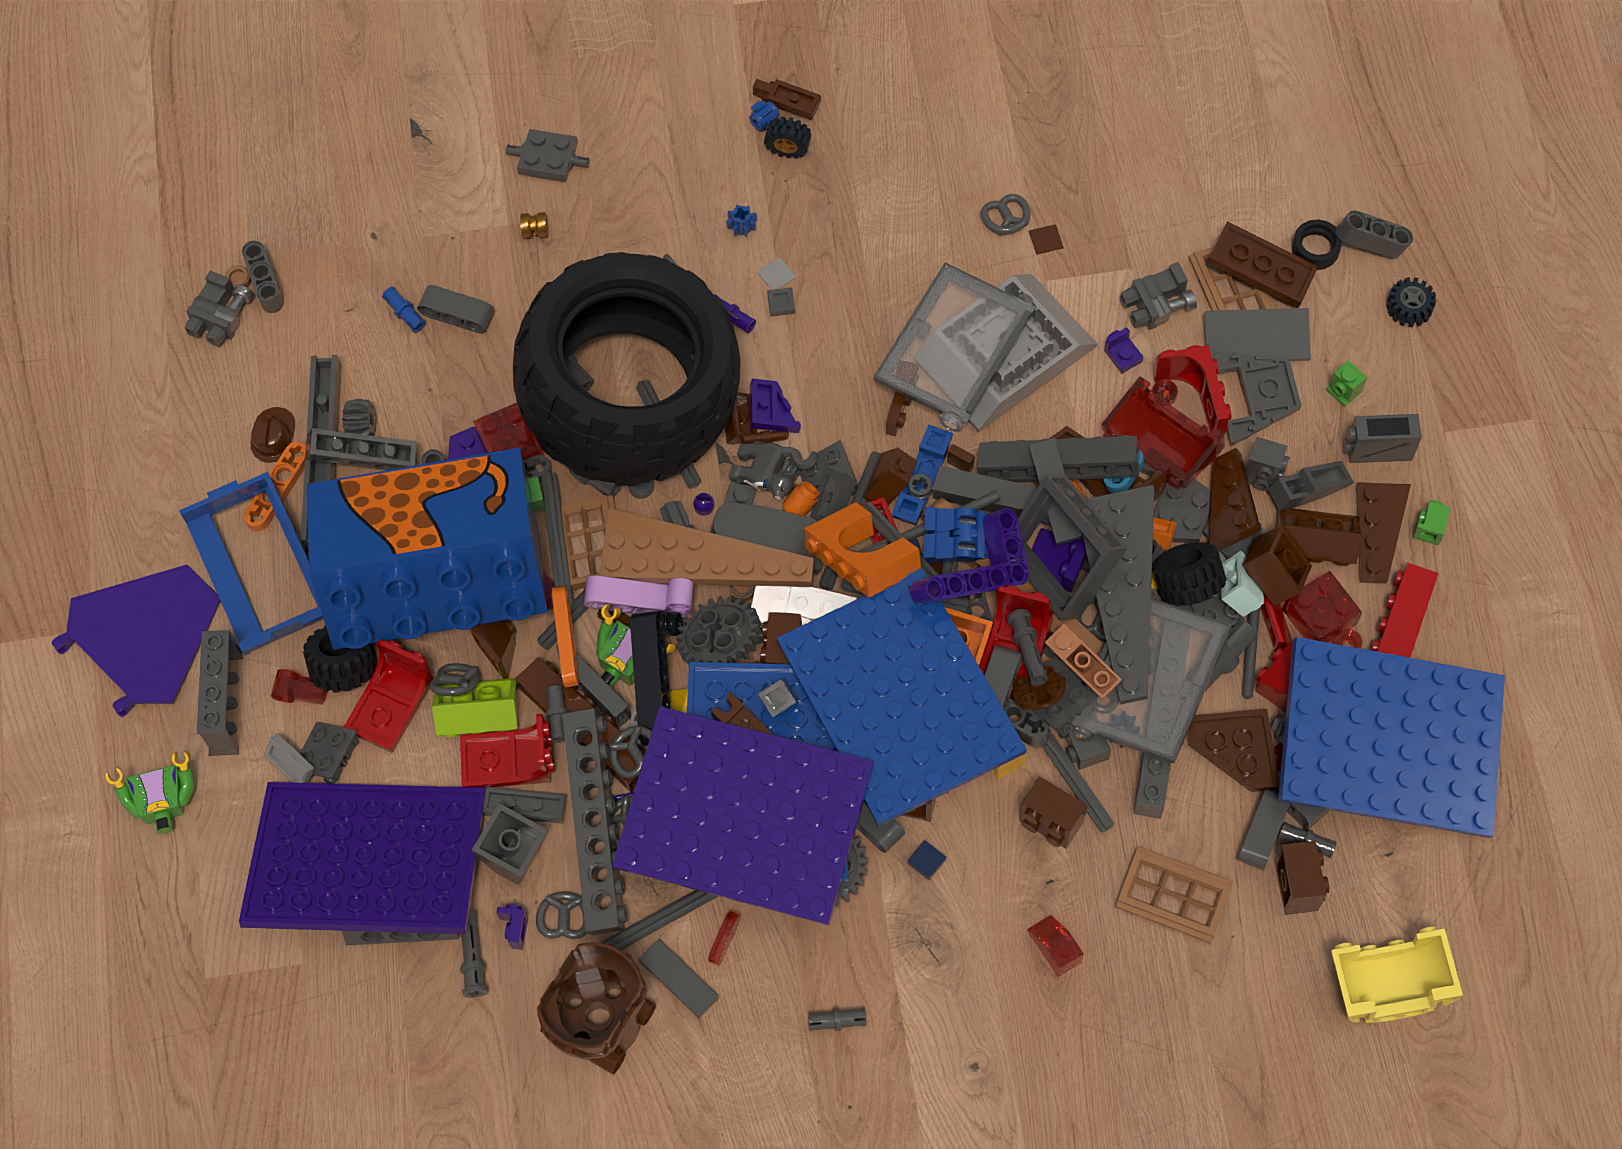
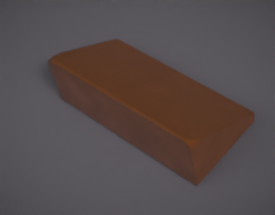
(739, 420)

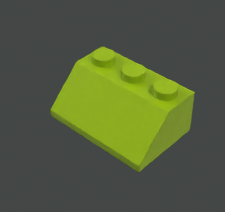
(486, 708)

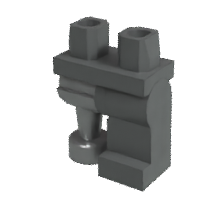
(1151, 297)
(211, 312)

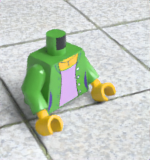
(615, 649)
(157, 793)

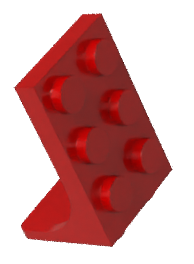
(1200, 371)
(1011, 599)
(390, 696)
(507, 757)

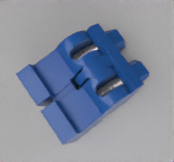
(967, 535)

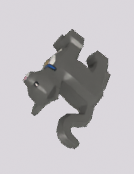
(766, 465)

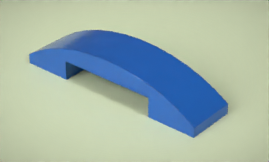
(931, 455)

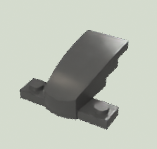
(761, 524)

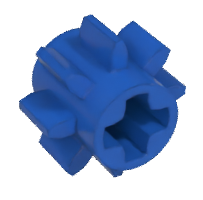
(762, 114)
(741, 220)

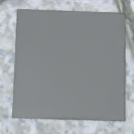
(776, 274)

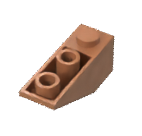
(1082, 661)

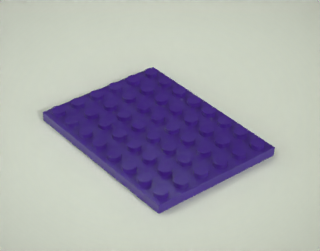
(743, 815)
(364, 858)

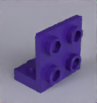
(1062, 560)

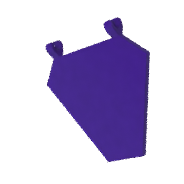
(143, 633)

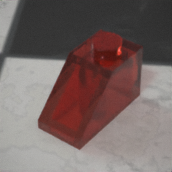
(1056, 945)

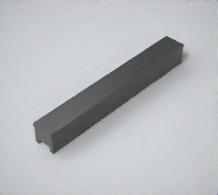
(322, 414)
(963, 487)

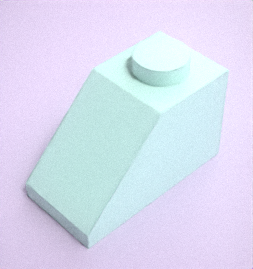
(1240, 590)

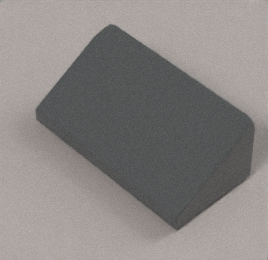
(834, 494)

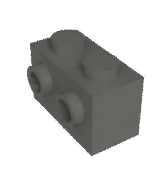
(1266, 463)

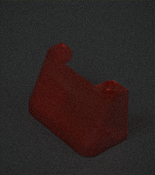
(1164, 434)

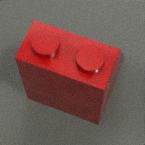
(1274, 682)

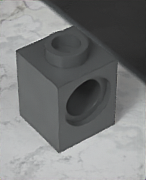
(778, 697)

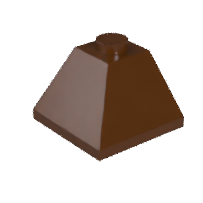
(497, 644)

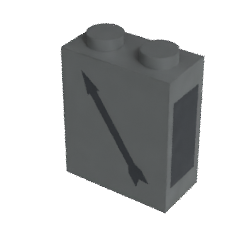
(1383, 438)

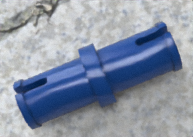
(403, 309)

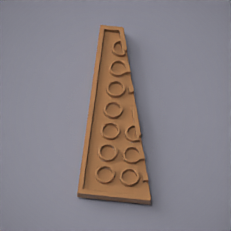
(661, 551)

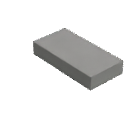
(288, 760)

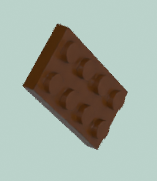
(1262, 264)

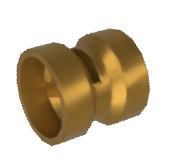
(534, 225)

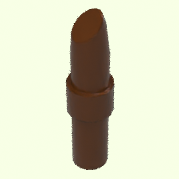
(764, 436)

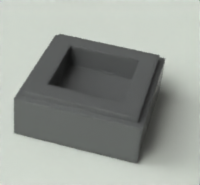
(781, 301)

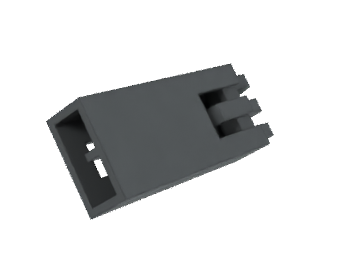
(601, 693)

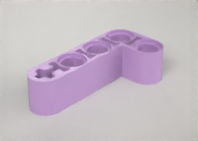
(639, 596)

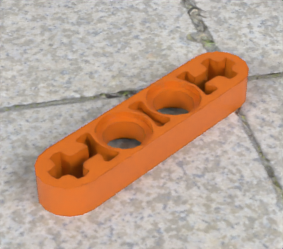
(283, 487)
(565, 636)

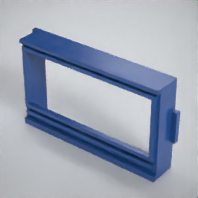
(221, 568)

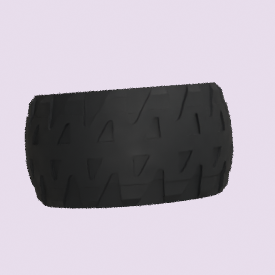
(642, 299)

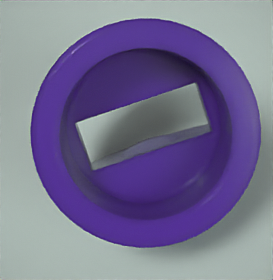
(701, 507)

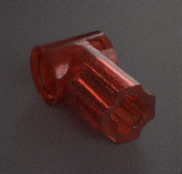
(292, 686)

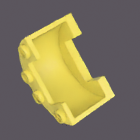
(1397, 978)

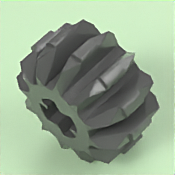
(359, 417)

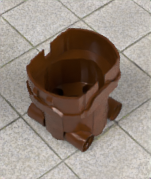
(588, 976)

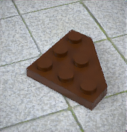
(1239, 746)

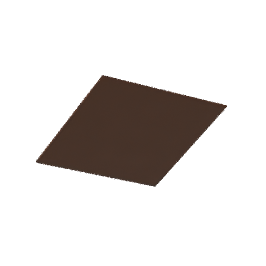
(1046, 239)

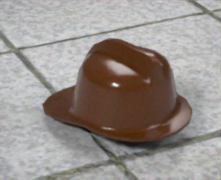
(272, 434)

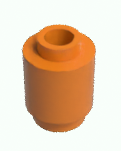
(801, 499)

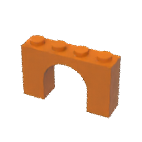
(866, 571)

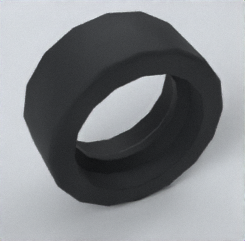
(1320, 228)

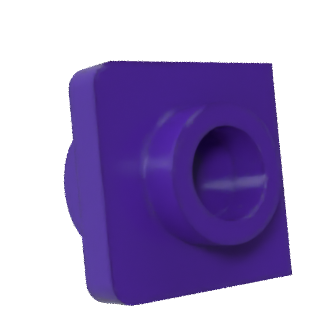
(1122, 350)
(516, 930)

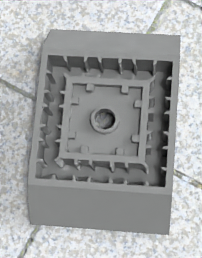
(1041, 352)

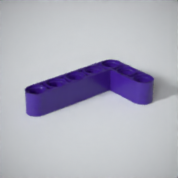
(1006, 559)

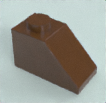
(890, 475)

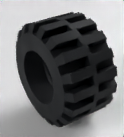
(1189, 573)
(339, 667)

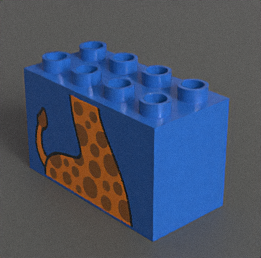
(425, 549)

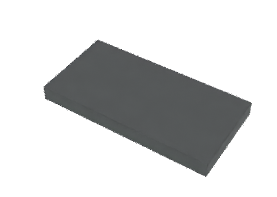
(1260, 332)

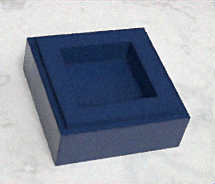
(926, 860)

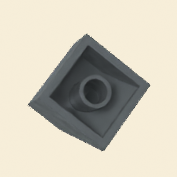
(509, 843)

